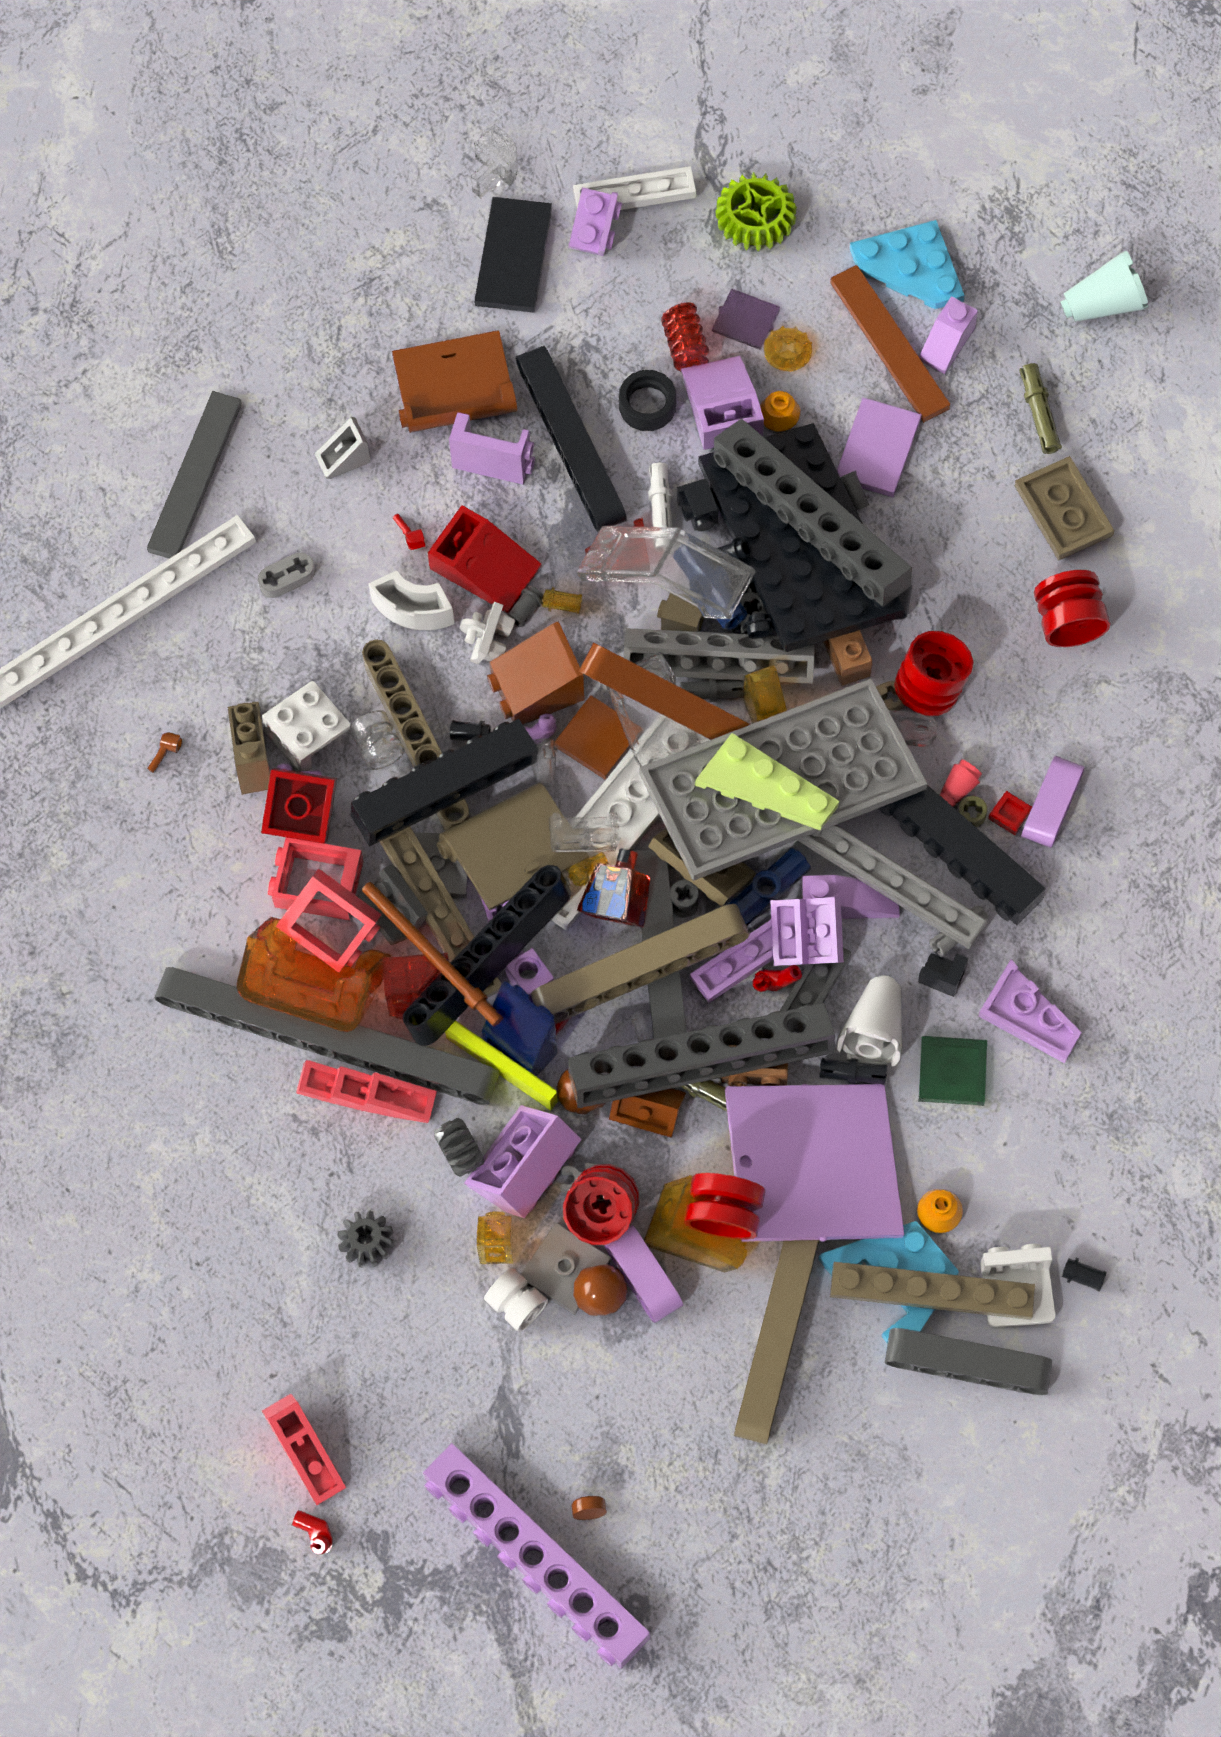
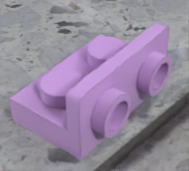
(593, 221)

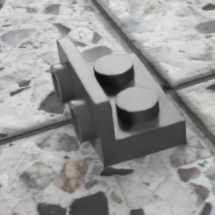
(402, 897)

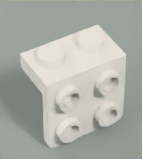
(1024, 1266)

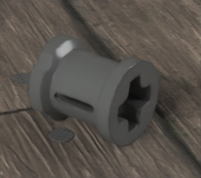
(680, 890)

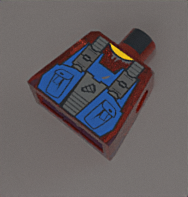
(617, 892)

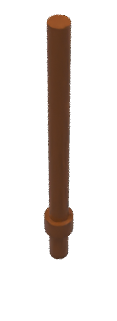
(473, 996)

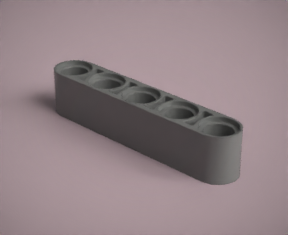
(968, 1361)

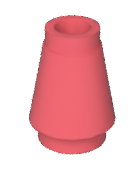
(960, 782)

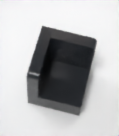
(943, 973)

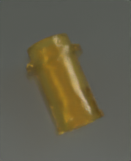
(562, 601)

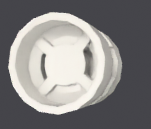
(513, 1297)

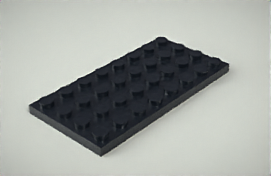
(795, 583)

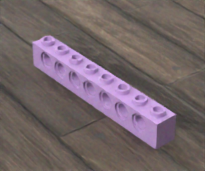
(455, 1466)

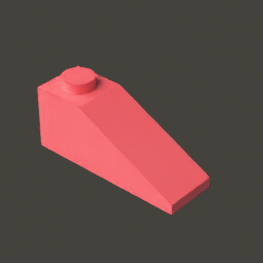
(303, 1448)

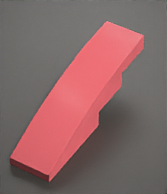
(366, 1092)

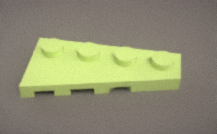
(755, 777)

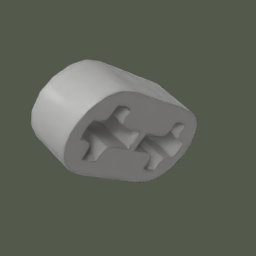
(286, 575)

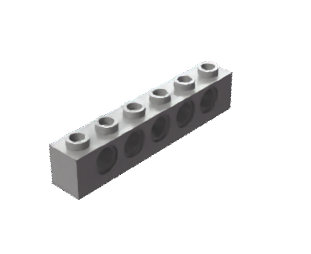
(720, 654)

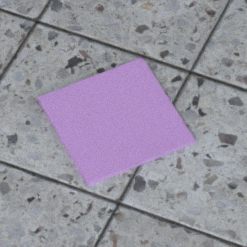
(820, 1159)

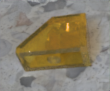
(763, 694)
(495, 1238)

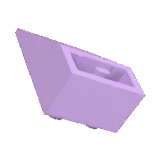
(720, 397)

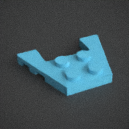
(912, 1252)

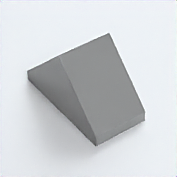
(344, 450)

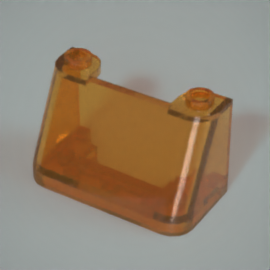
(304, 984)

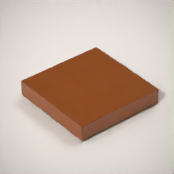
(594, 738)

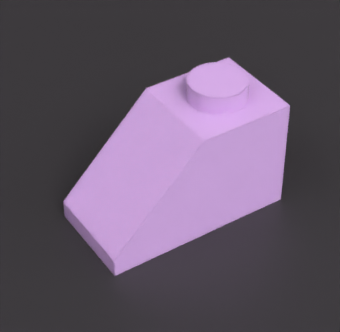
(949, 334)

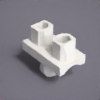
(493, 622)

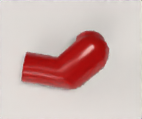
(776, 979)
(317, 1529)

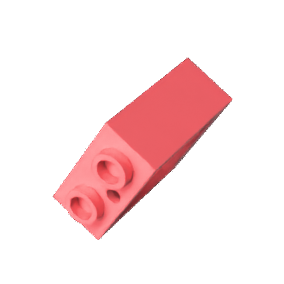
(295, 848)
(344, 898)

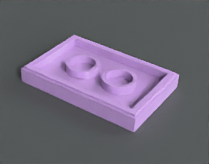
(879, 445)

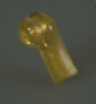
(580, 872)

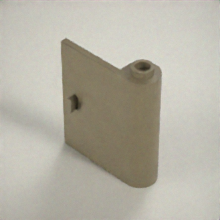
(505, 843)

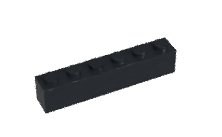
(443, 781)
(968, 853)

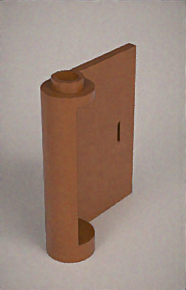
(453, 377)

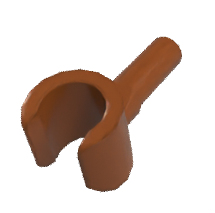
(168, 741)

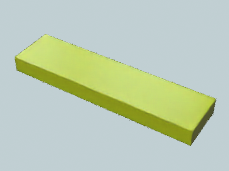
(506, 1066)

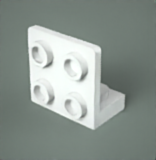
(304, 725)

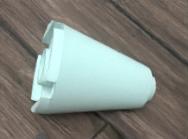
(1106, 292)

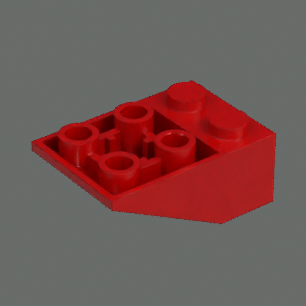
(482, 559)

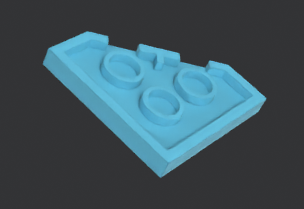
(911, 263)

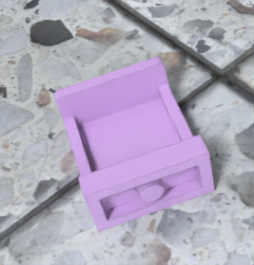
(490, 455)

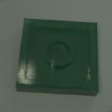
(952, 1070)

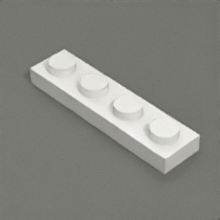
(646, 188)

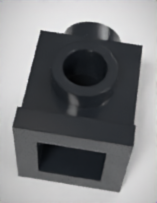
(698, 504)

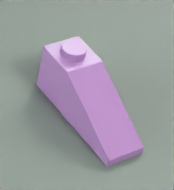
(857, 898)

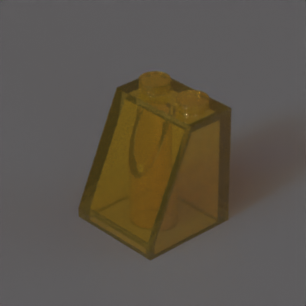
(671, 1235)

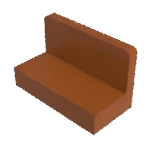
(650, 1111)

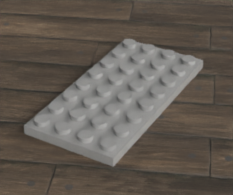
(834, 742)

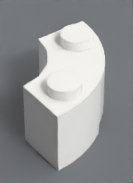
(411, 604)

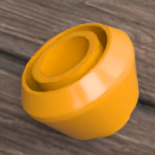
(780, 411)
(941, 1219)

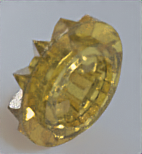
(786, 359)

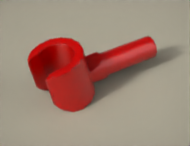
(415, 538)

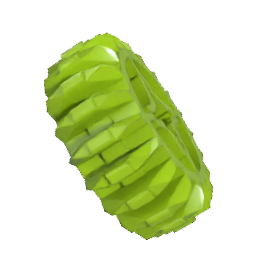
(746, 224)

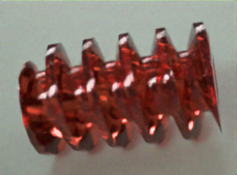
(685, 336)

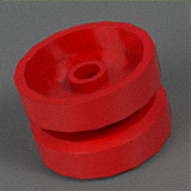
(724, 1206)

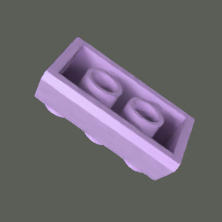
(524, 1160)

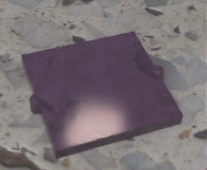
(745, 319)

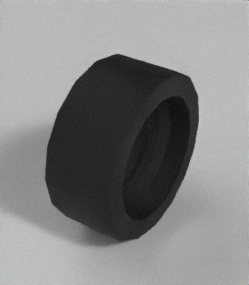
(647, 379)

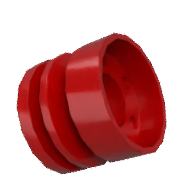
(1071, 608)
(933, 673)
(593, 1220)

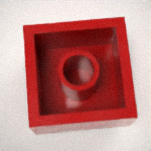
(299, 805)

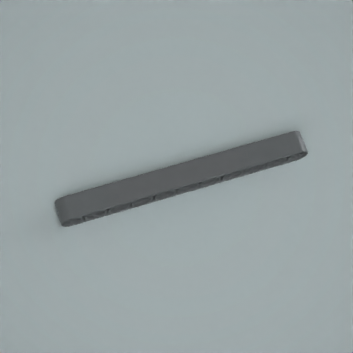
(358, 1047)

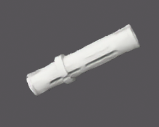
(660, 495)

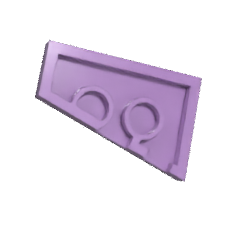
(1026, 1014)

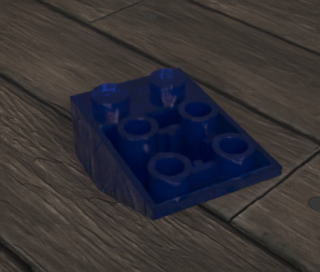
(525, 1031)

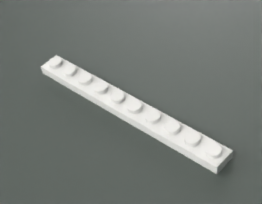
(123, 608)

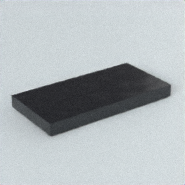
(513, 254)

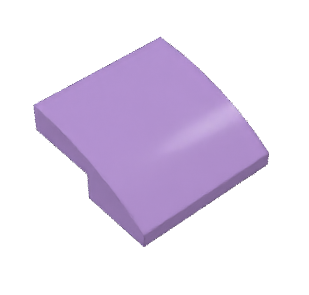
(807, 931)

